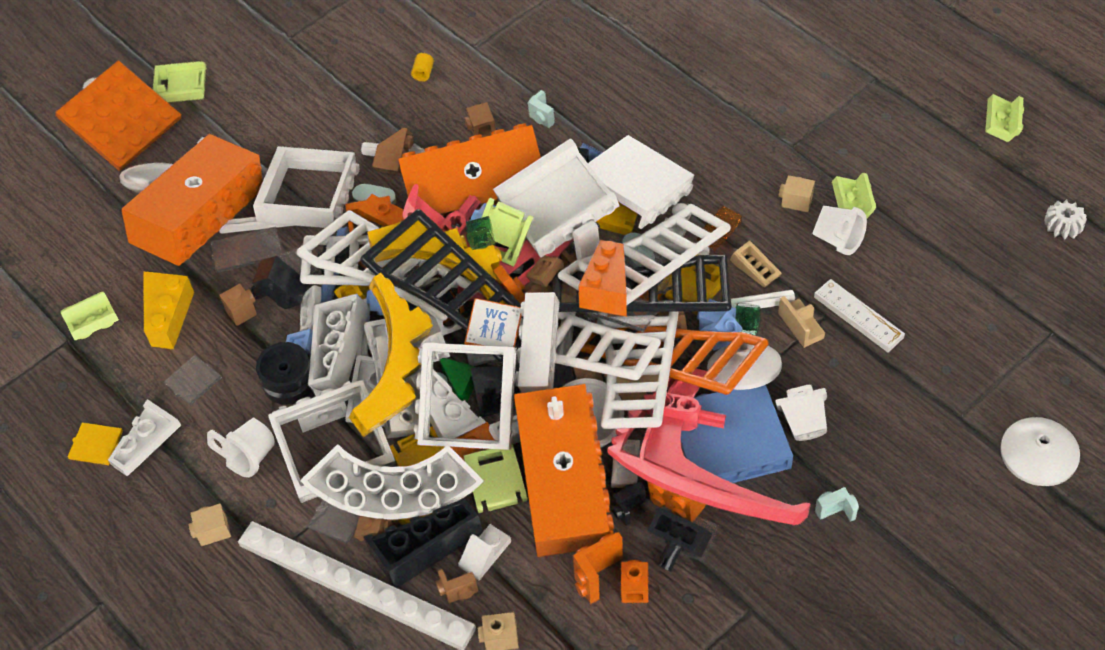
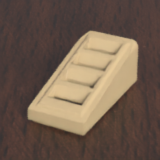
(739, 260)

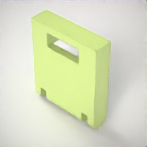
(185, 81)
(508, 229)
(500, 479)

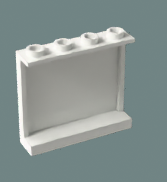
(642, 178)
(559, 194)

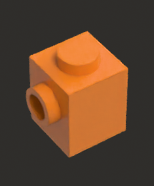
(634, 581)

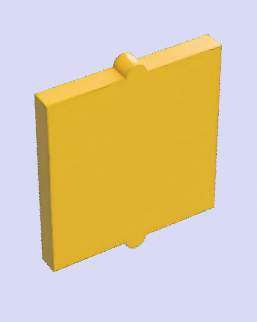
(94, 443)

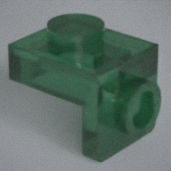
(480, 233)
(748, 317)

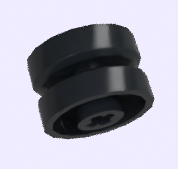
(284, 372)

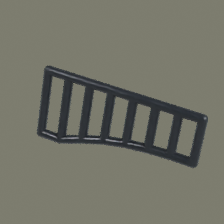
(430, 296)
(677, 305)

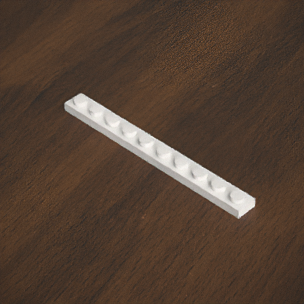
(358, 586)

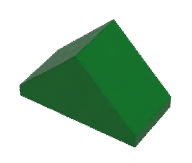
(458, 377)

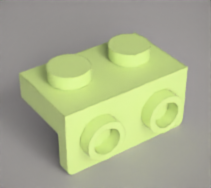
(1004, 117)
(854, 193)
(89, 316)

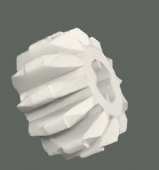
(1065, 219)

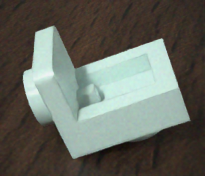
(540, 111)
(833, 502)

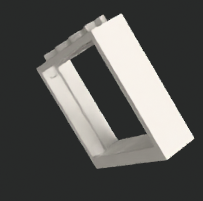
(310, 160)
(423, 405)
(308, 406)

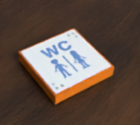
(493, 324)

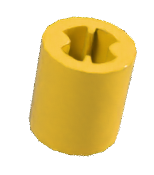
(422, 67)

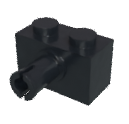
(278, 282)
(678, 536)

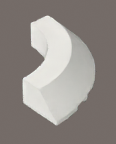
(391, 490)

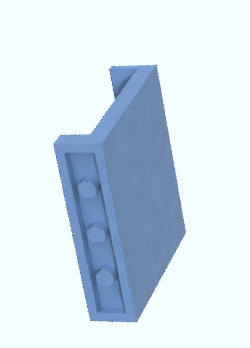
(748, 444)

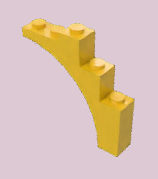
(487, 258)
(403, 330)

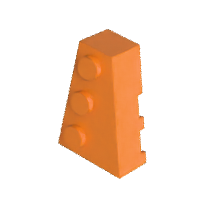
(605, 280)

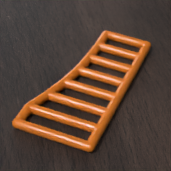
(711, 339)

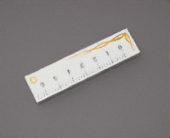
(859, 315)

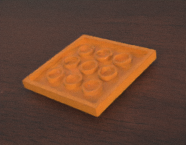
(118, 115)

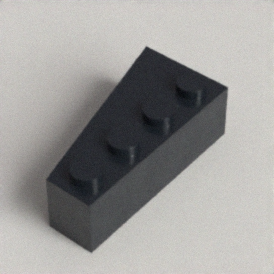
(488, 386)
(424, 541)

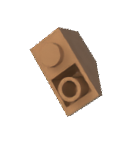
(390, 150)

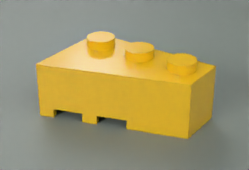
(165, 307)

